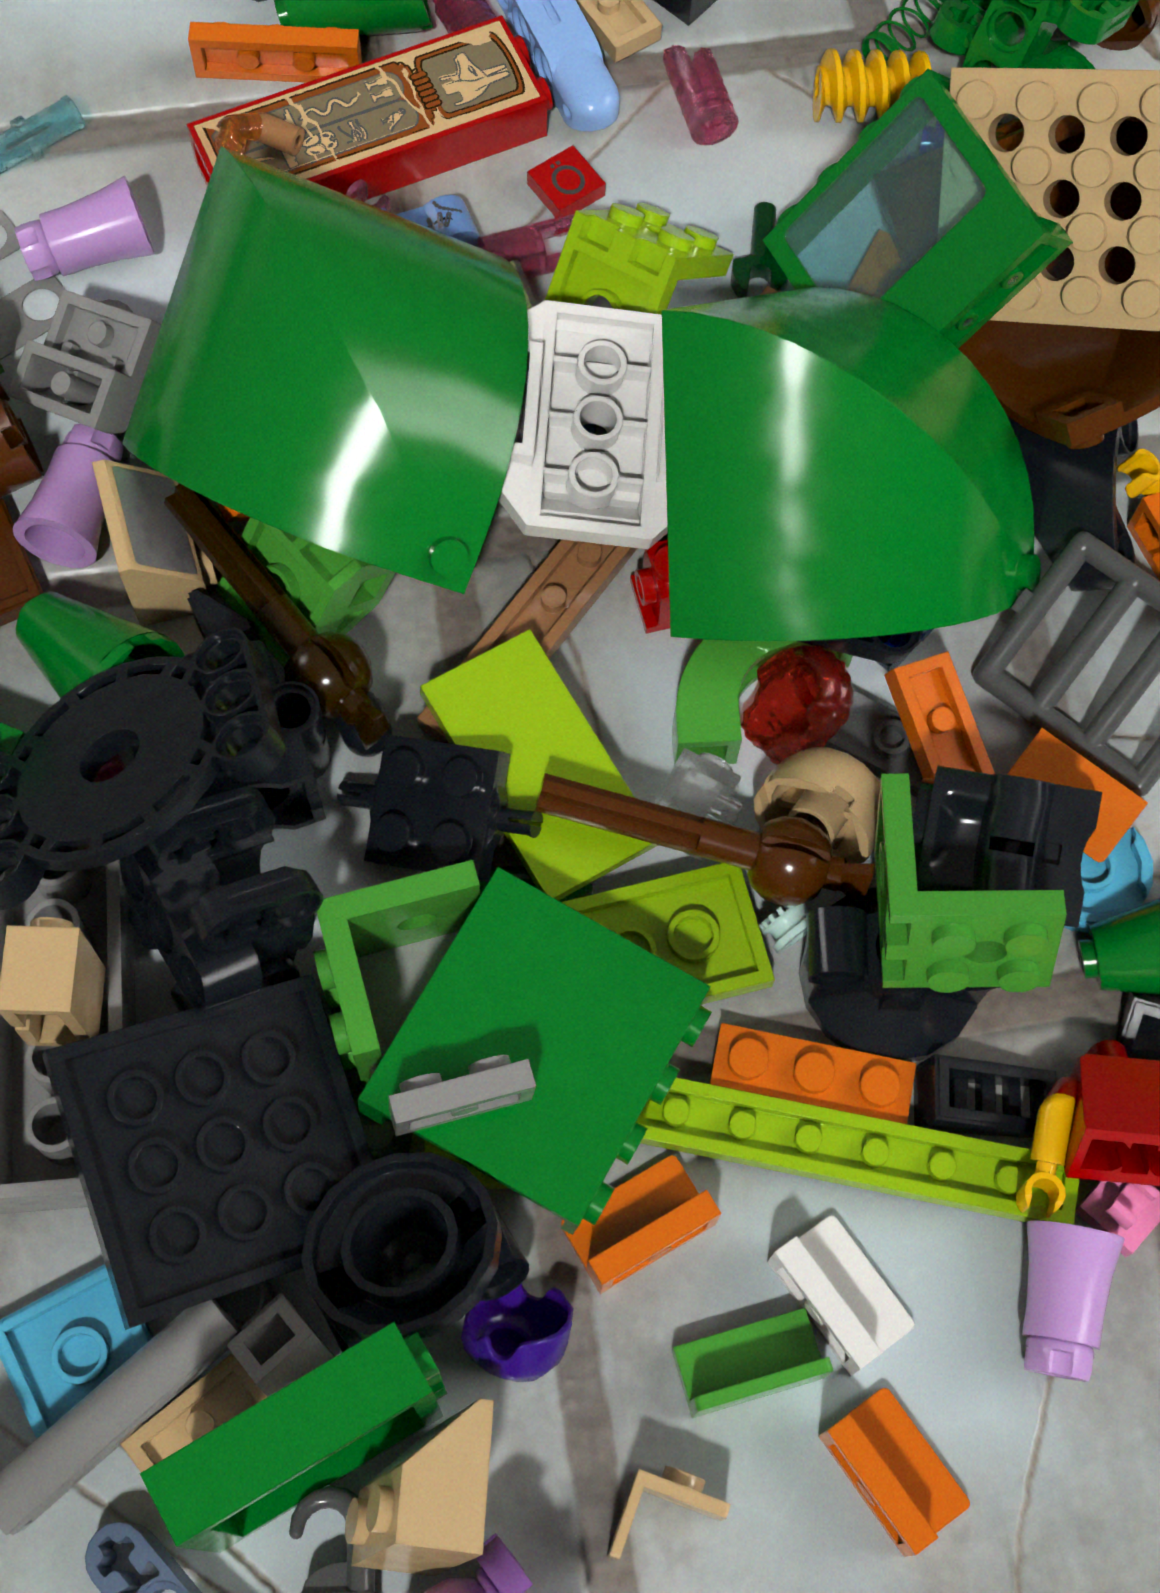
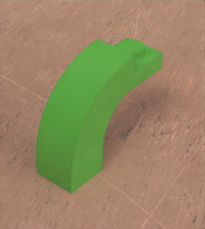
(710, 693)

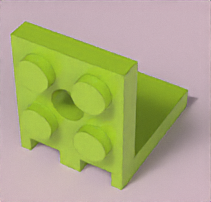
(632, 258)

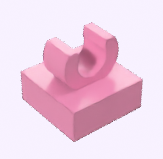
(1122, 1210)

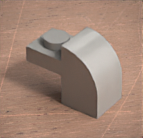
(278, 1346)

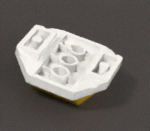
(580, 485)

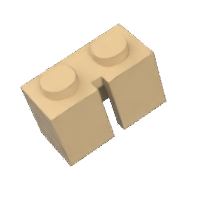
(51, 983)

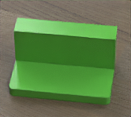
(749, 1362)

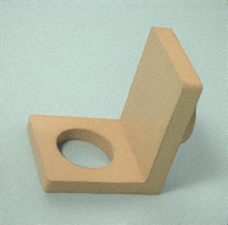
(674, 1487)

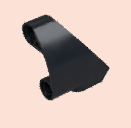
(1076, 494)

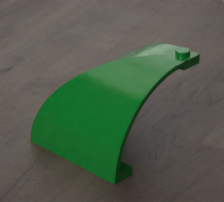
(337, 373)
(834, 473)

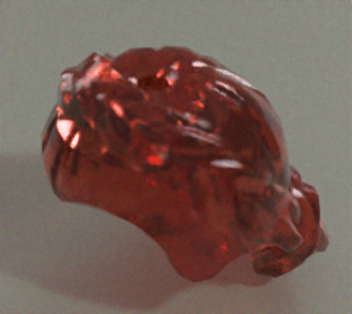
(798, 702)

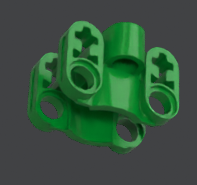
(1021, 30)

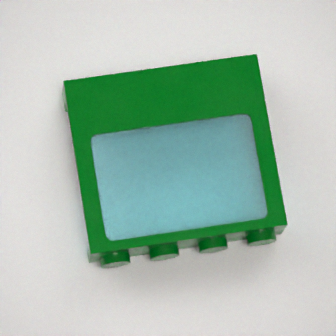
(919, 219)

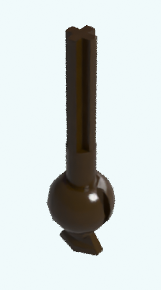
(325, 661)

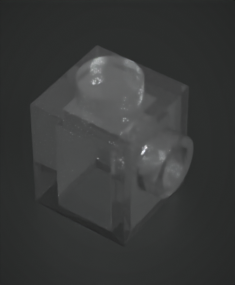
(702, 787)

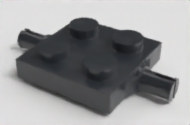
(438, 806)

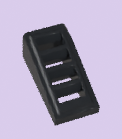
(943, 1096)

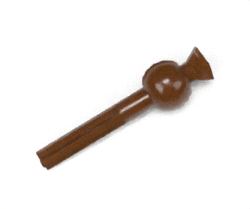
(783, 860)

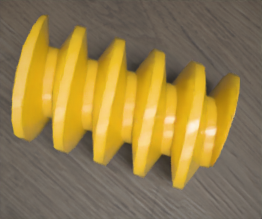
(862, 83)

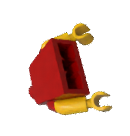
(1098, 1125)

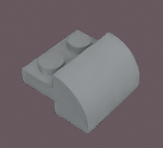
(87, 363)

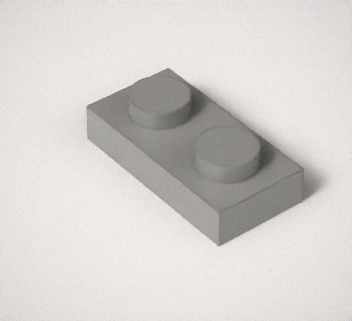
(489, 1086)

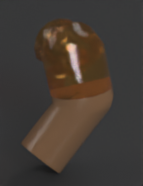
(259, 127)

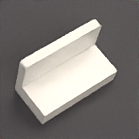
(841, 1293)

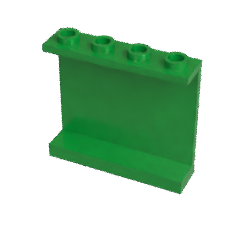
(585, 1013)

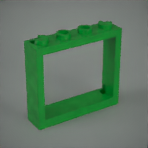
(297, 1441)

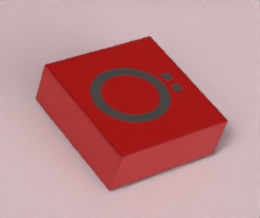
(566, 183)

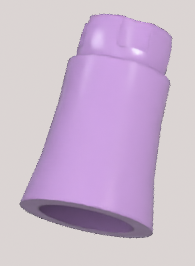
(85, 233)
(66, 510)
(1067, 1296)

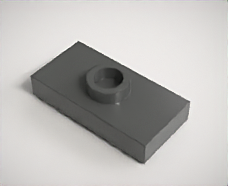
(877, 740)

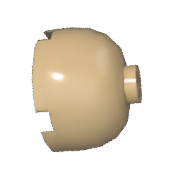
(829, 791)

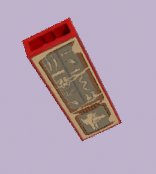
(402, 113)

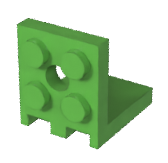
(375, 922)
(955, 936)

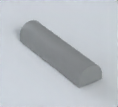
(112, 1413)

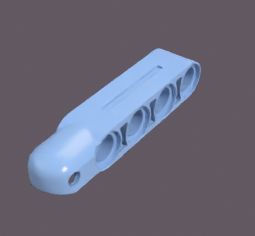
(568, 59)

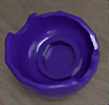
(518, 1334)

